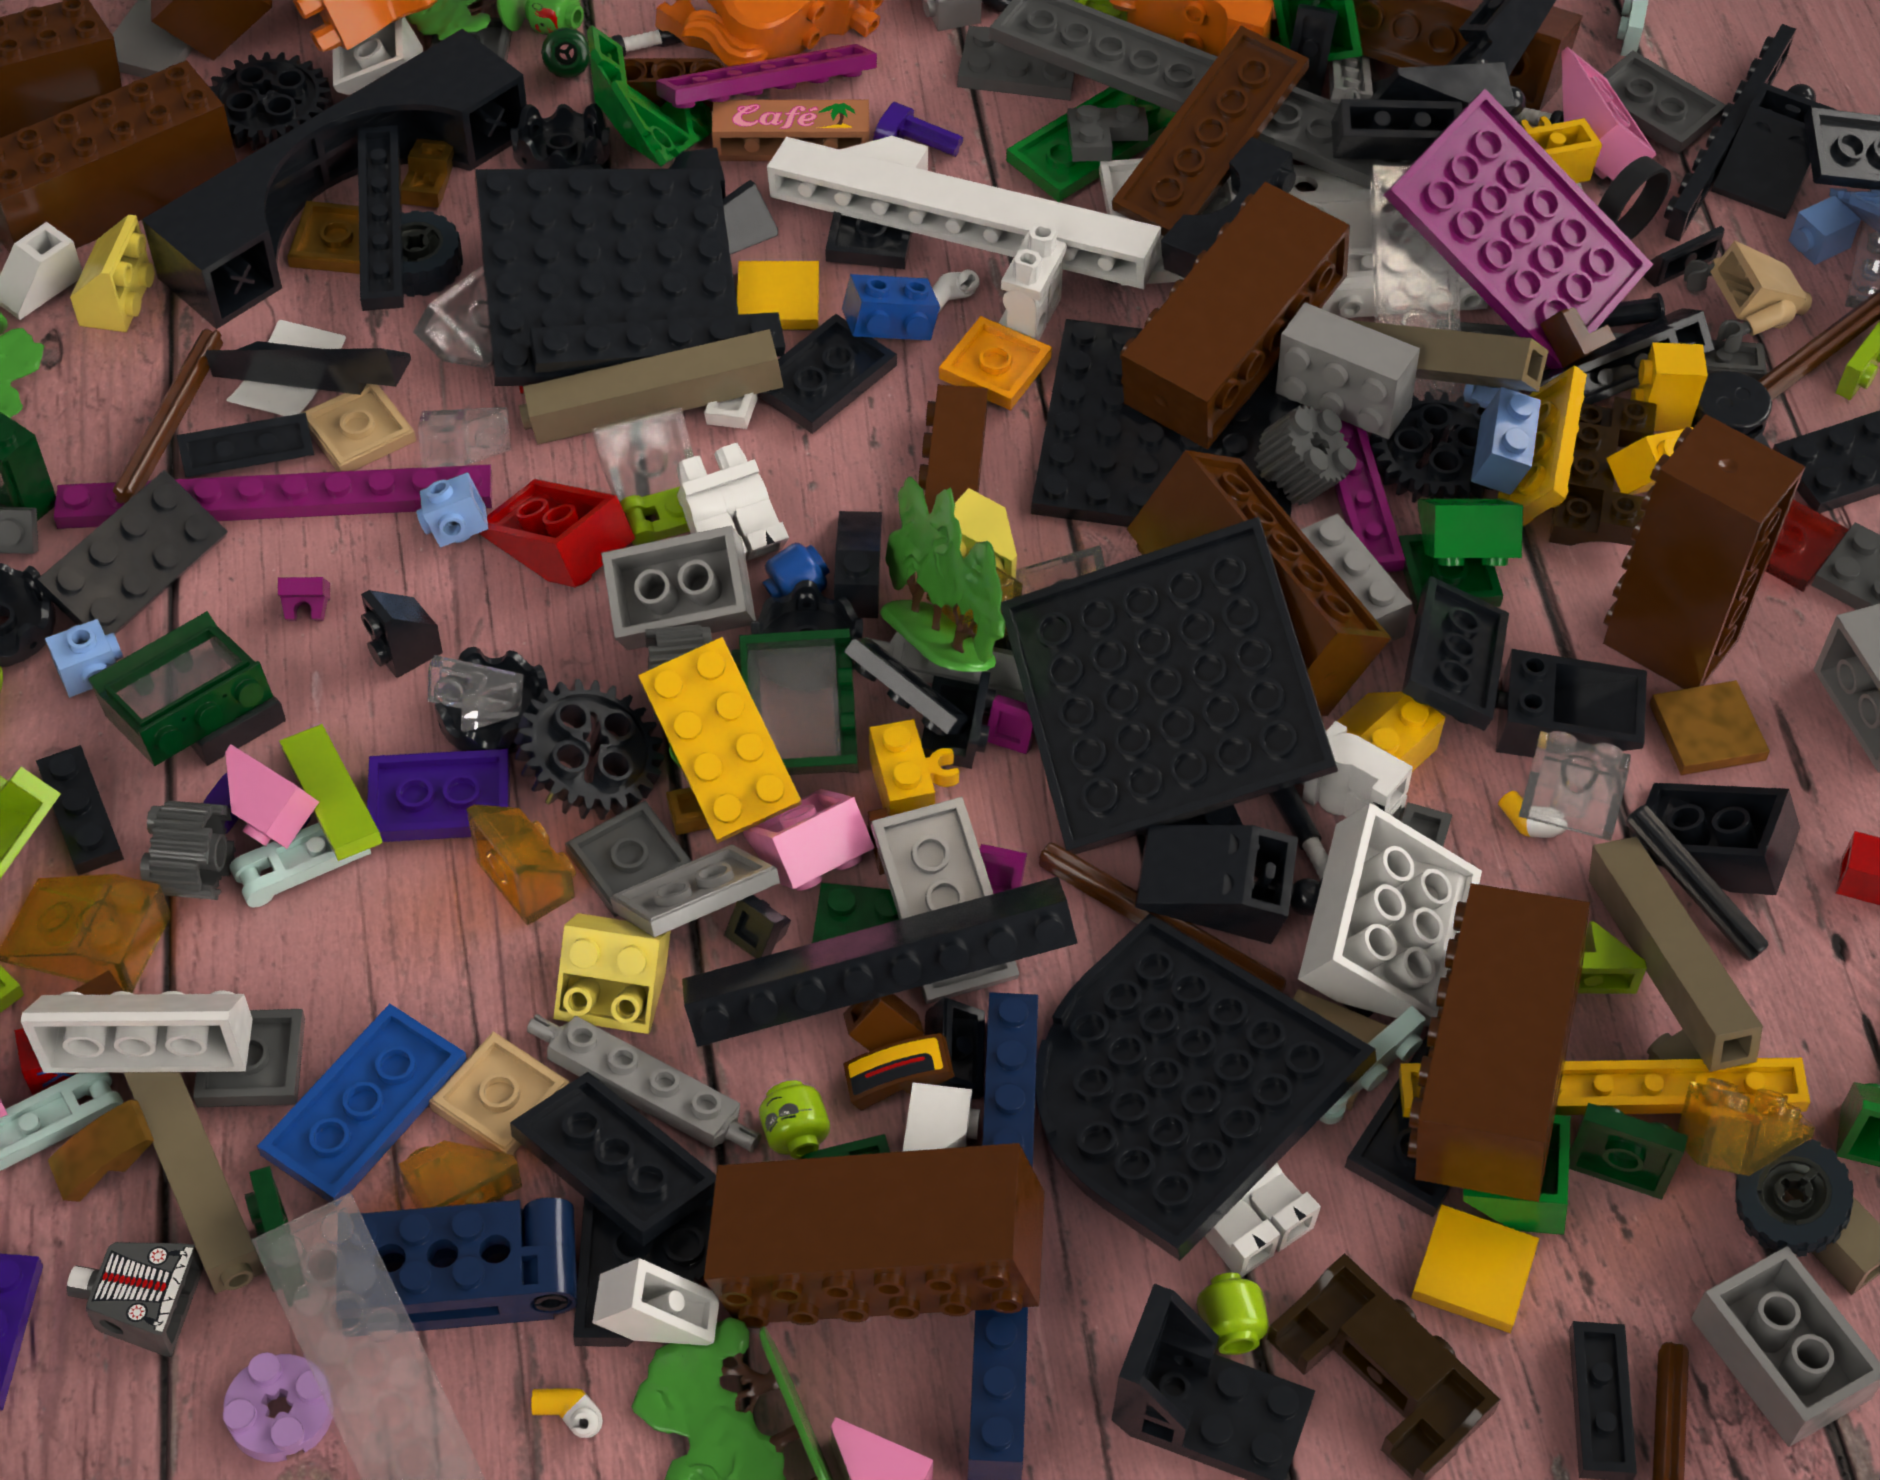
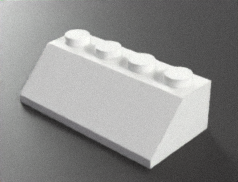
(139, 1032)

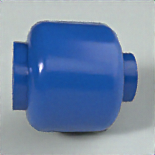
(792, 566)

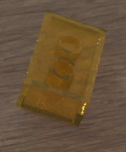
(88, 927)

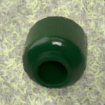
(567, 67)

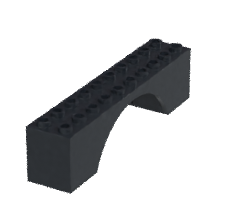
(225, 236)

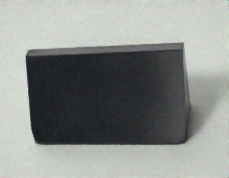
(1673, 262)
(240, 730)
(965, 1040)

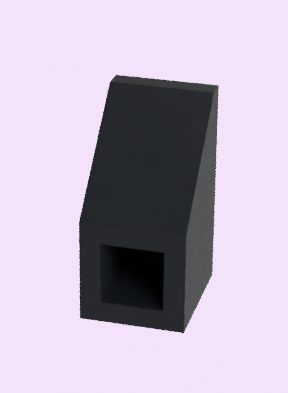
(399, 631)

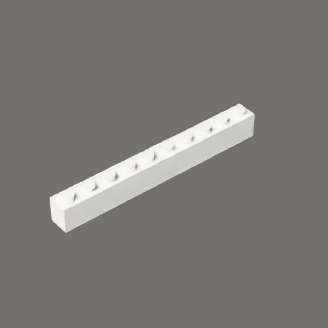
(960, 210)

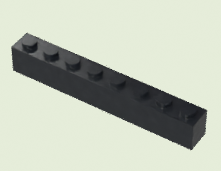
(878, 961)

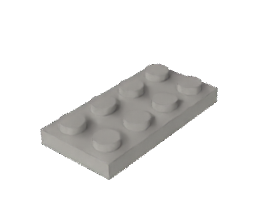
(933, 865)

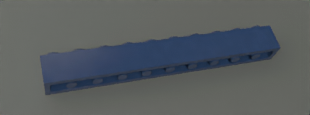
(1001, 1338)

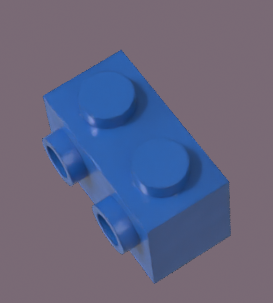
(890, 307)

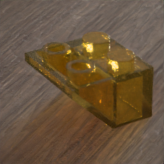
(1740, 1129)

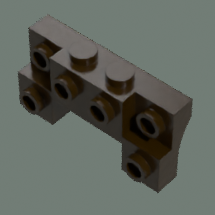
(1591, 506)
(1395, 1357)

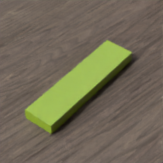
(325, 778)

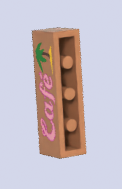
(758, 127)

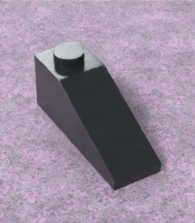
(859, 561)

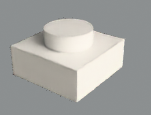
(731, 413)

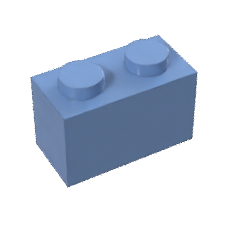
(1506, 440)

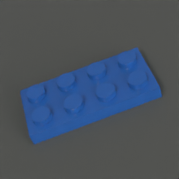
(362, 1104)

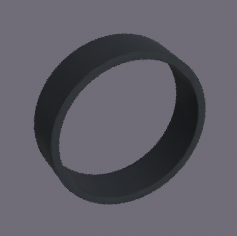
(1648, 202)

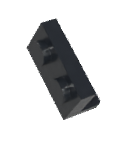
(975, 702)

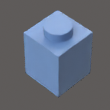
(1824, 230)

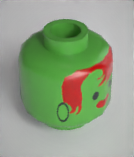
(549, 15)

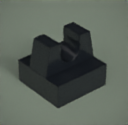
(756, 926)

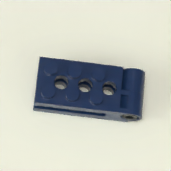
(480, 1261)

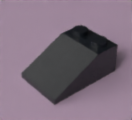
(1731, 831)

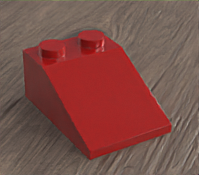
(559, 530)

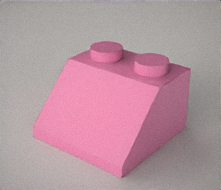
(812, 839)

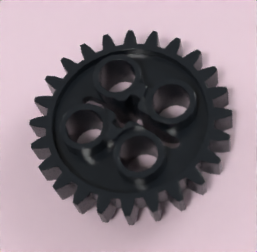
(270, 97)
(1423, 458)
(630, 755)

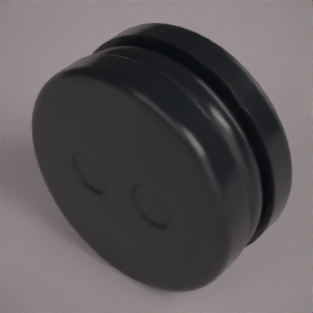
(1735, 401)

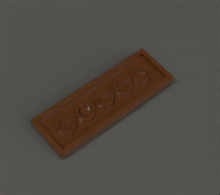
(1212, 125)

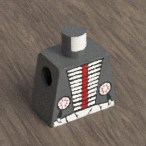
(140, 1292)

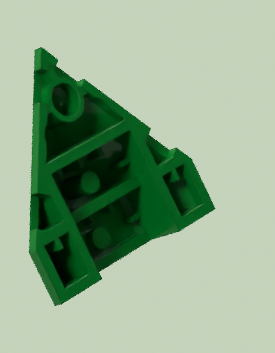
(649, 129)

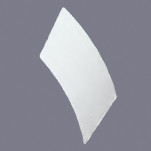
(281, 398)

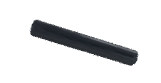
(1697, 883)

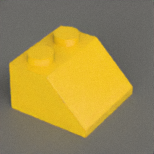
(1396, 725)

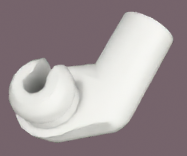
(955, 286)

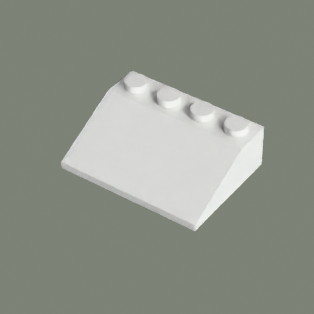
(1384, 916)

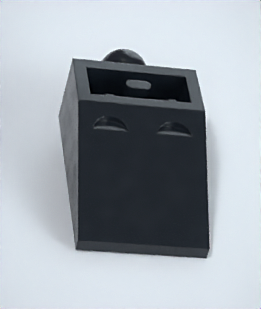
(1454, 84)
(1770, 151)
(1572, 697)
(1208, 878)

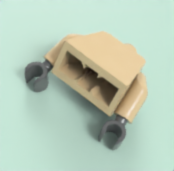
(1755, 287)

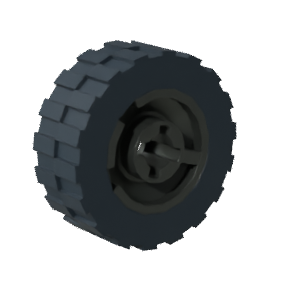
(429, 253)
(1797, 1224)

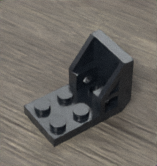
(1203, 1404)

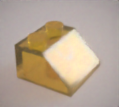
(520, 860)

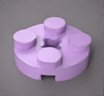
(247, 1411)

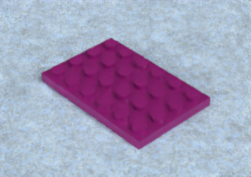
(1516, 224)

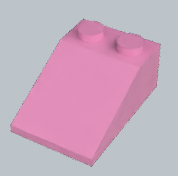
(1591, 97)

